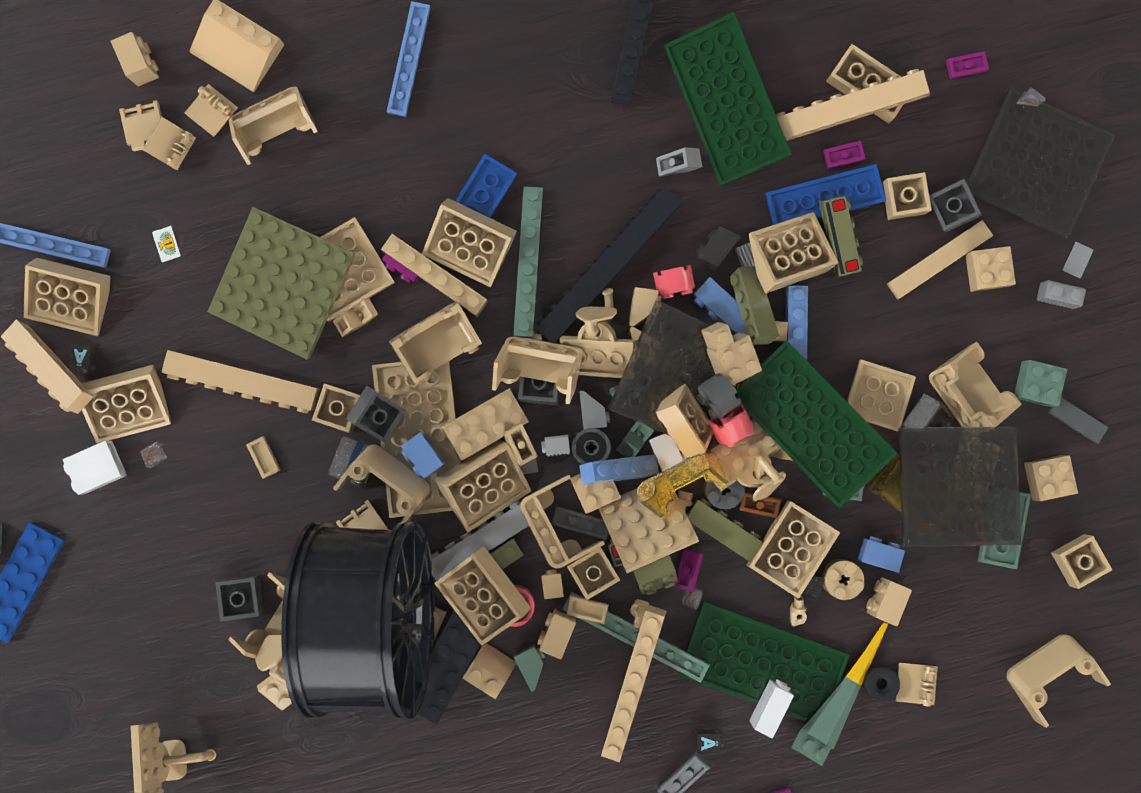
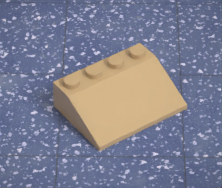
(235, 45)
(468, 242)
(791, 252)
(65, 296)
(126, 404)
(483, 484)
(793, 548)
(482, 596)

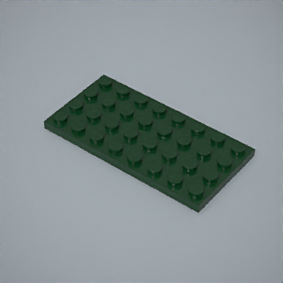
(727, 99)
(814, 424)
(750, 653)

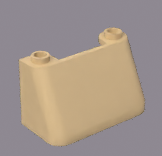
(435, 342)
(970, 390)

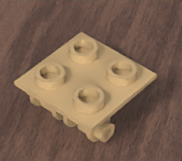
(211, 110)
(169, 143)
(917, 683)

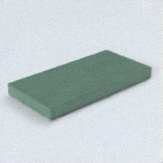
(1007, 555)

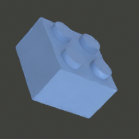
(423, 455)

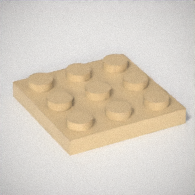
(880, 394)

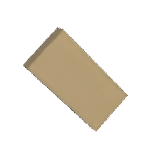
(263, 457)
(587, 609)

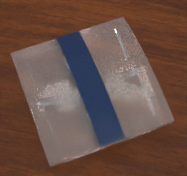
(346, 453)

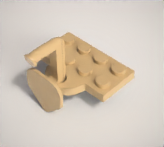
(601, 350)
(750, 463)
(270, 658)
(159, 761)

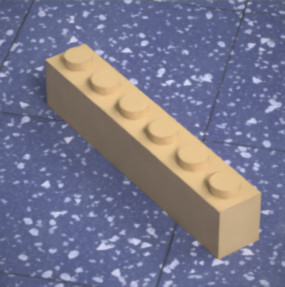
(435, 275)
(47, 367)

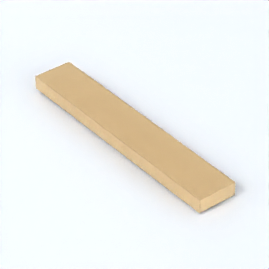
(940, 259)

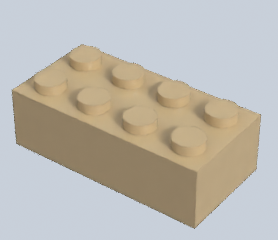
(858, 71)
(483, 424)

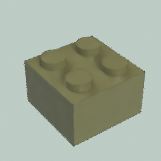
(656, 575)

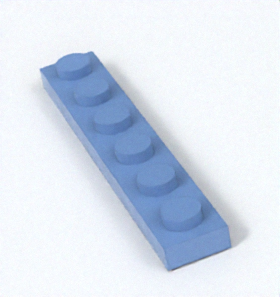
(408, 59)
(54, 245)

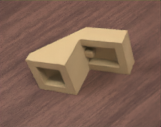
(355, 317)

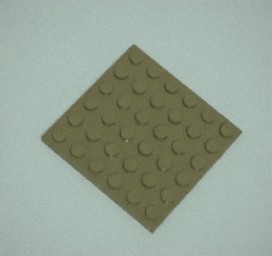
(281, 283)

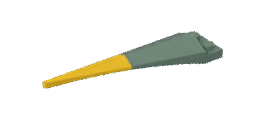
(824, 728)

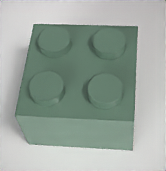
(1040, 383)

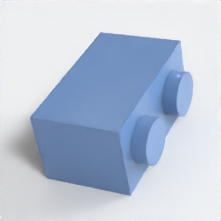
(881, 555)

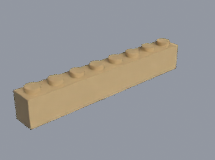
(854, 105)
(241, 381)
(633, 683)

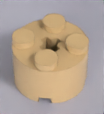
(852, 584)

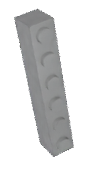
(488, 535)

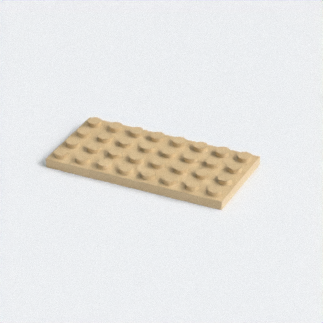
(426, 410)

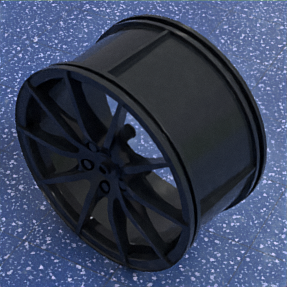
(358, 620)

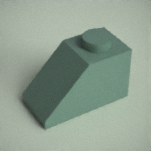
(530, 664)

